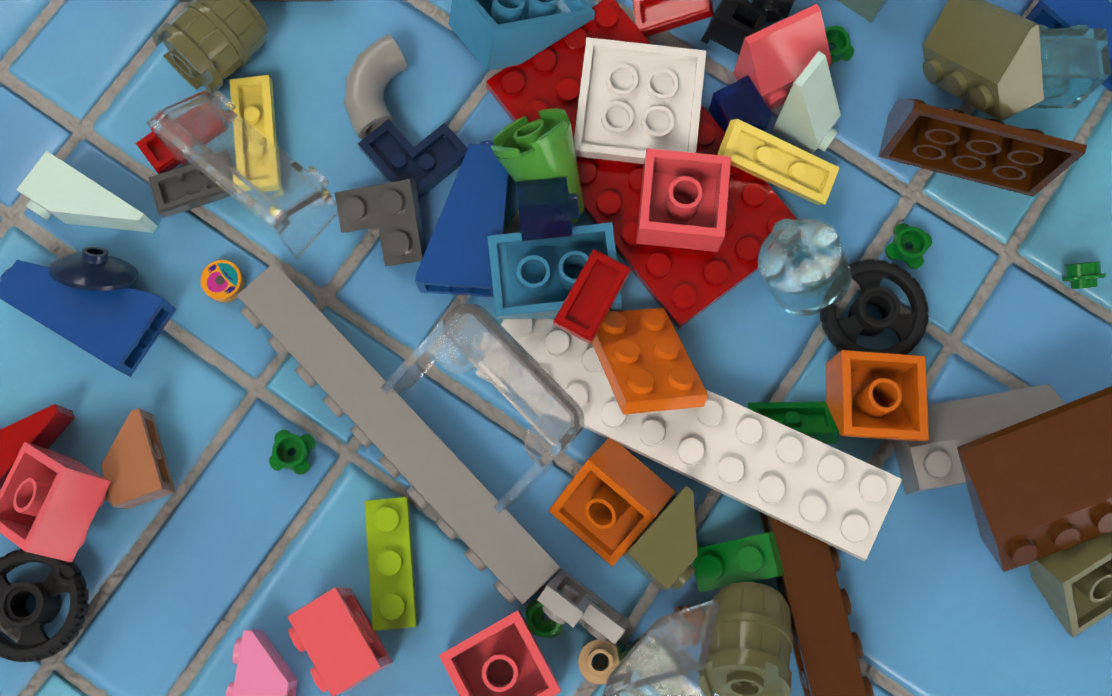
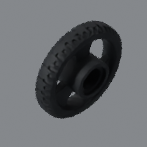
(908, 327)
(34, 642)

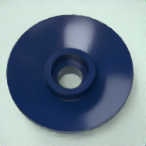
(93, 271)

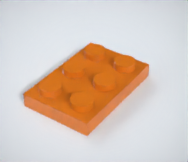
(647, 362)

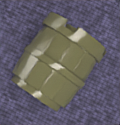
(212, 40)
(749, 643)

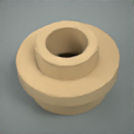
(585, 660)

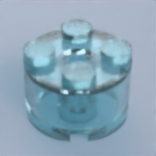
(804, 266)

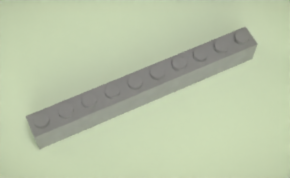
(399, 433)

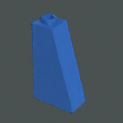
(475, 208)
(107, 324)

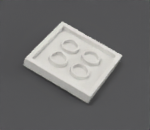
(638, 100)

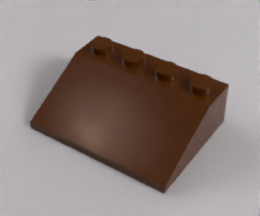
(975, 147)
(1043, 481)

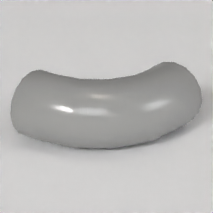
(367, 84)

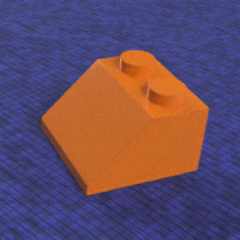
(878, 395)
(611, 501)

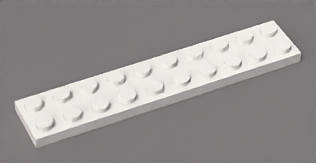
(726, 448)

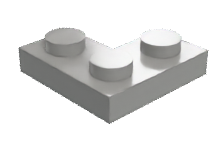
(570, 600)

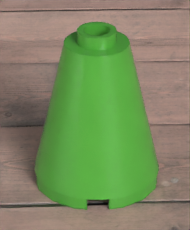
(540, 150)

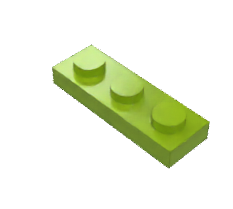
(390, 564)

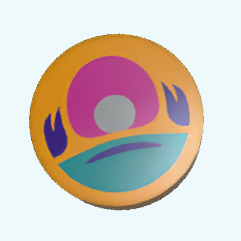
(222, 281)

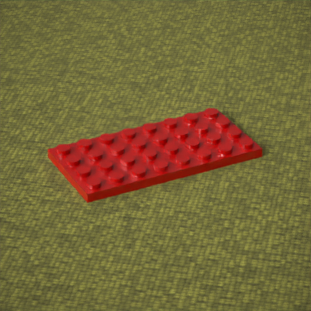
(677, 278)

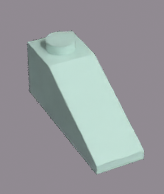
(810, 109)
(77, 200)

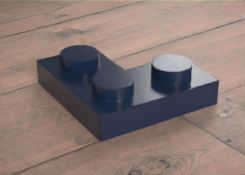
(426, 162)

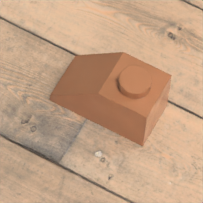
(137, 464)

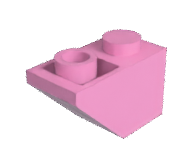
(260, 668)

